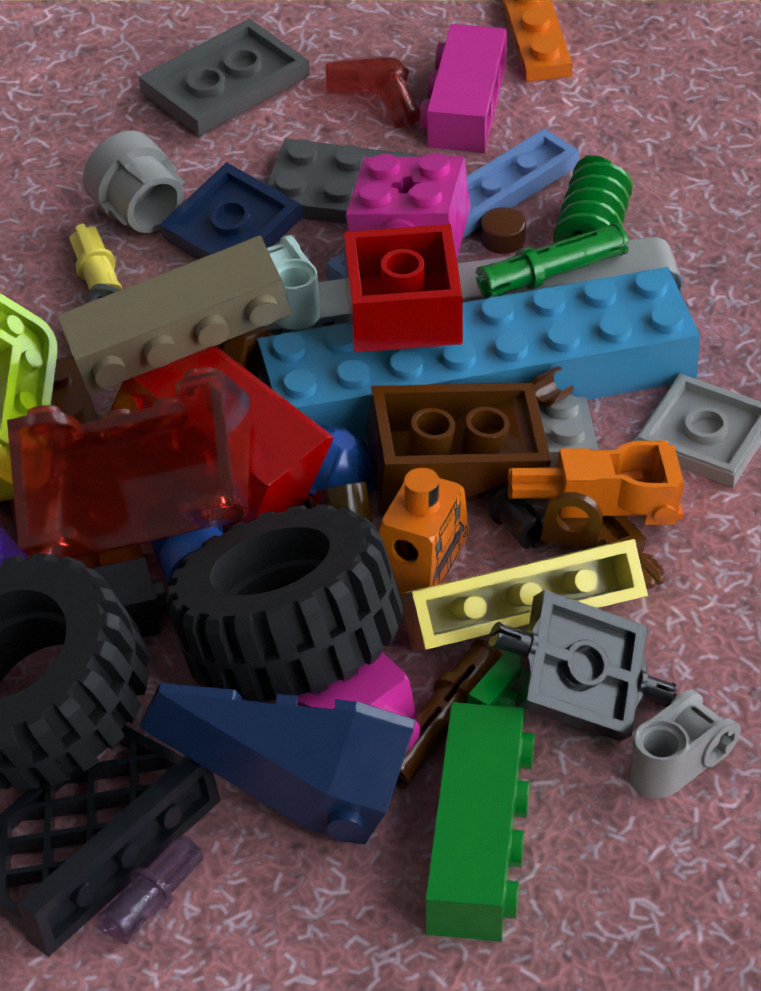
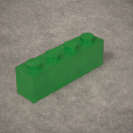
(476, 822)

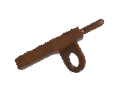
(596, 531)

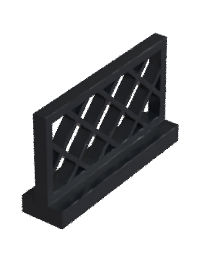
(112, 850)

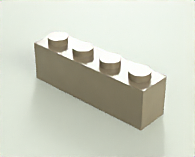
(175, 314)

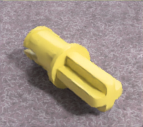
(93, 261)

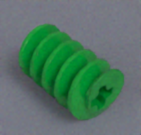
(594, 199)

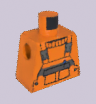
(426, 520)

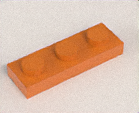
(538, 39)

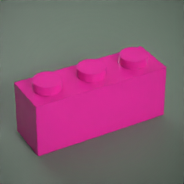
(464, 88)

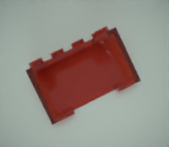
(132, 471)

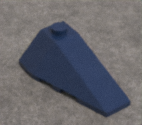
(308, 763)

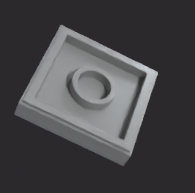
(709, 427)

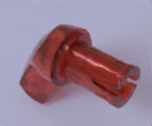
(375, 75)

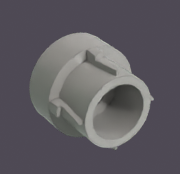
(133, 181)

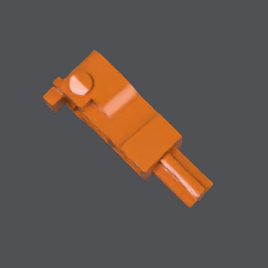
(627, 481)

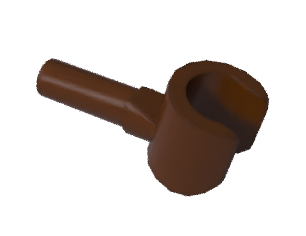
(546, 390)

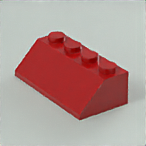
(283, 441)

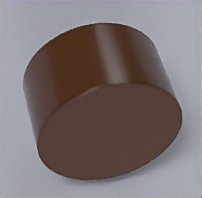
(503, 230)

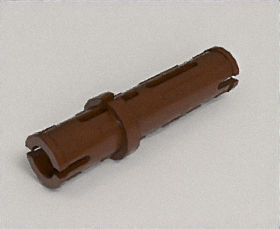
(435, 714)

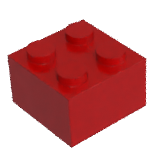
(403, 288)

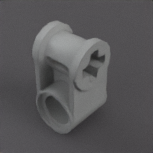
(679, 745)

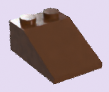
(455, 430)

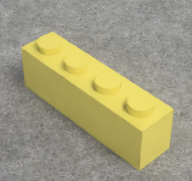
(475, 603)

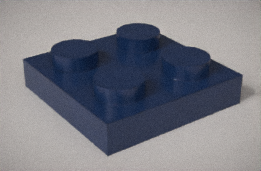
(228, 212)

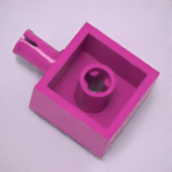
(411, 194)

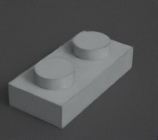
(568, 426)

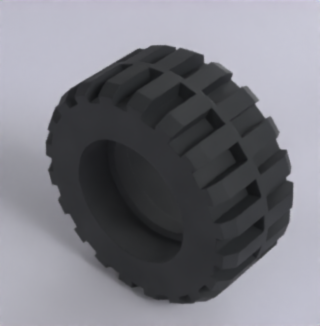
(285, 603)
(87, 690)

